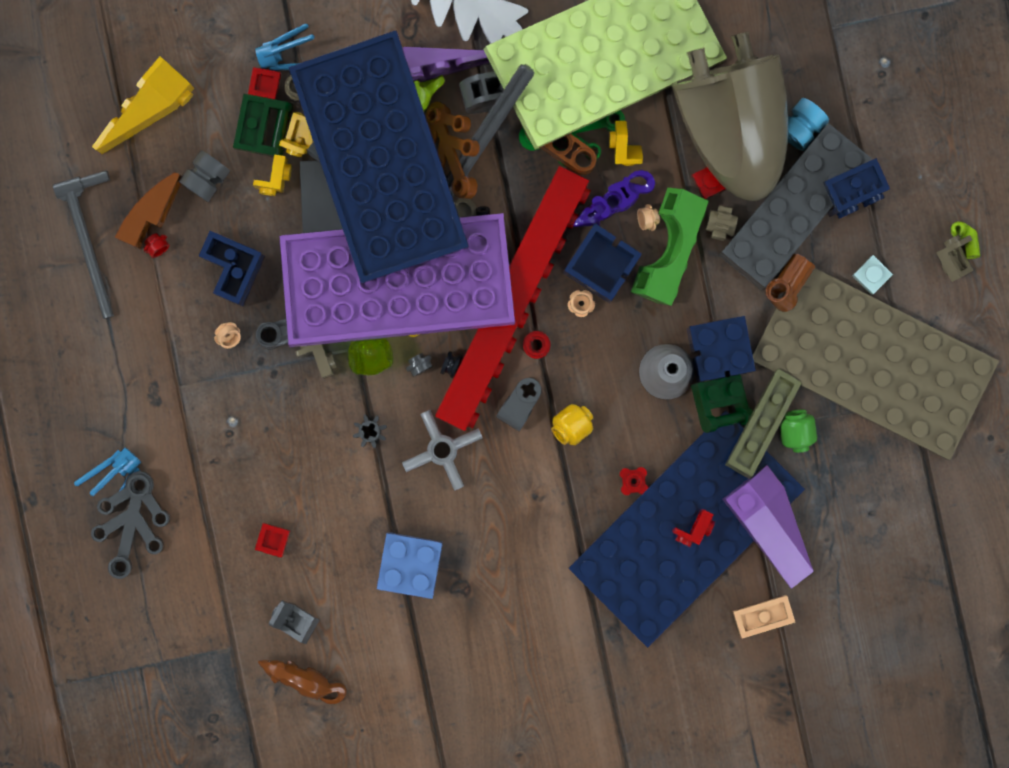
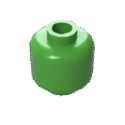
(798, 430)

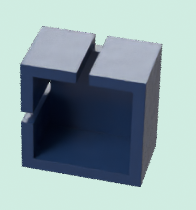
(600, 265)
(722, 348)

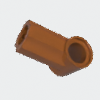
(790, 280)

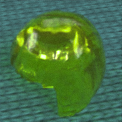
(370, 356)

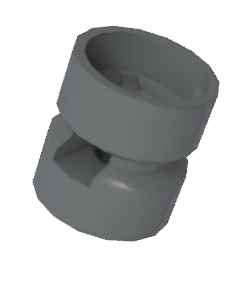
(204, 176)

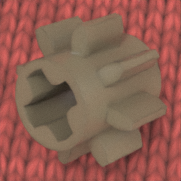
(721, 223)

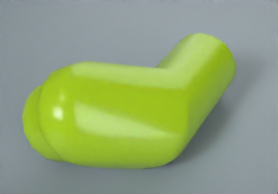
(964, 230)

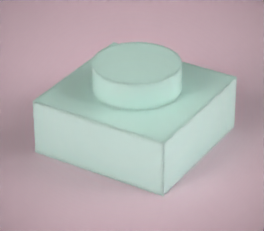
(872, 274)

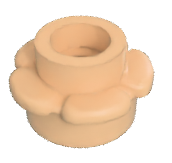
(648, 217)
(586, 297)
(227, 335)

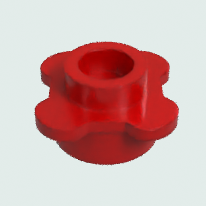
(627, 475)

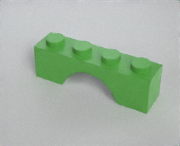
(682, 215)

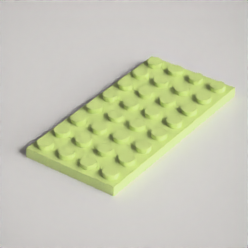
(600, 60)

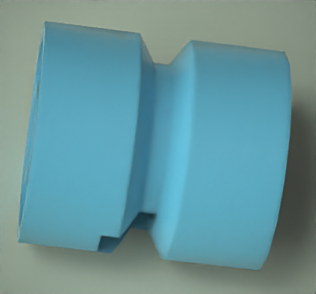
(805, 121)

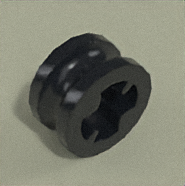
(451, 364)

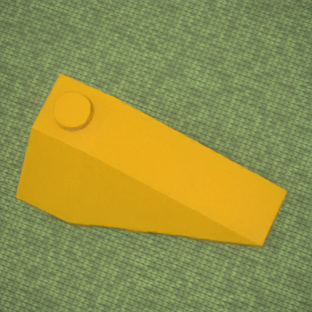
(158, 95)

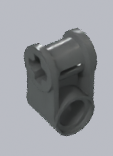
(517, 407)

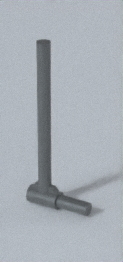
(70, 191)

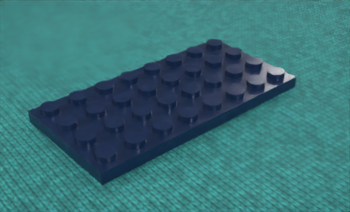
(378, 157)
(640, 565)

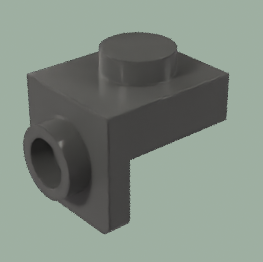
(293, 621)

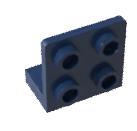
(859, 185)

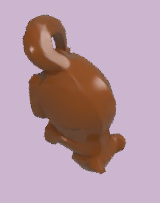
(306, 681)

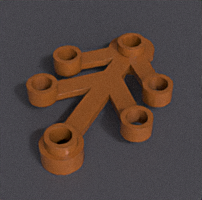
(438, 119)

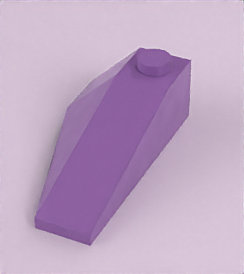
(432, 62)

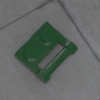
(253, 125)
(719, 394)

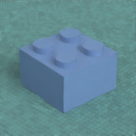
(409, 565)

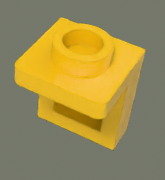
(298, 136)
(623, 153)
(280, 172)

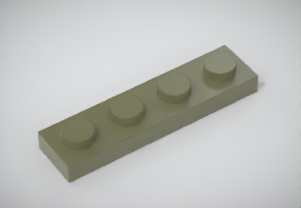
(763, 423)

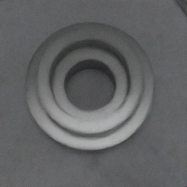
(419, 364)

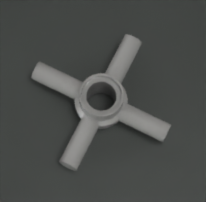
(430, 455)

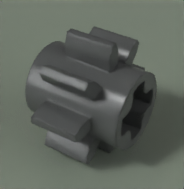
(362, 434)

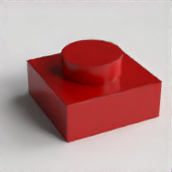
(264, 83)
(707, 183)
(272, 540)

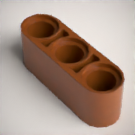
(568, 156)

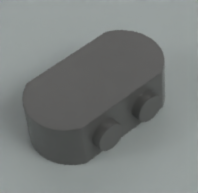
(480, 92)

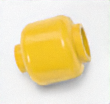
(572, 424)

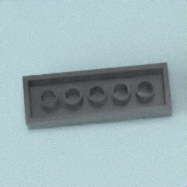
(791, 208)

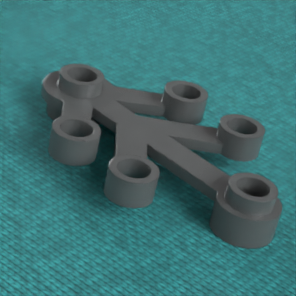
(132, 520)

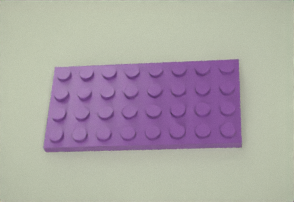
(441, 295)

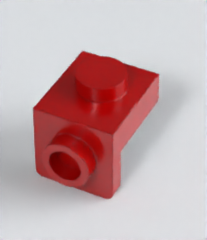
(702, 526)

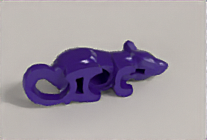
(617, 199)

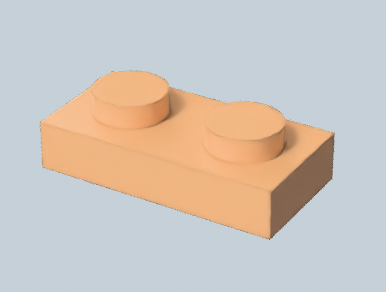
(763, 616)

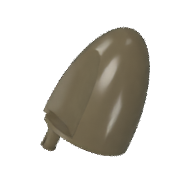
(737, 118)

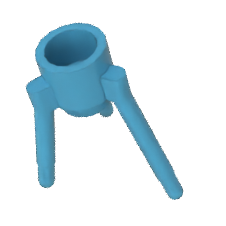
(270, 52)
(123, 462)

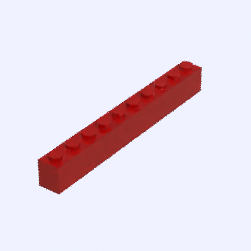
(526, 271)

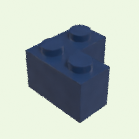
(239, 264)

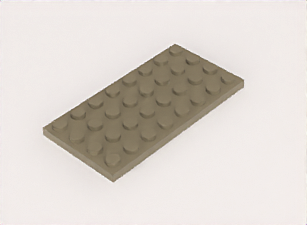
(877, 363)

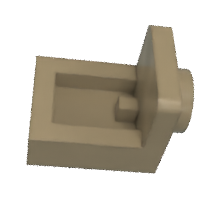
(953, 258)
(324, 360)

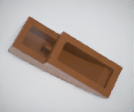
(149, 210)

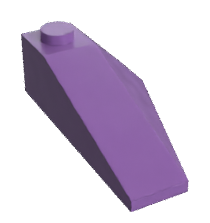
(769, 519)

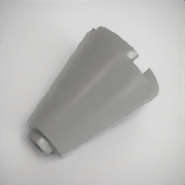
(658, 380)

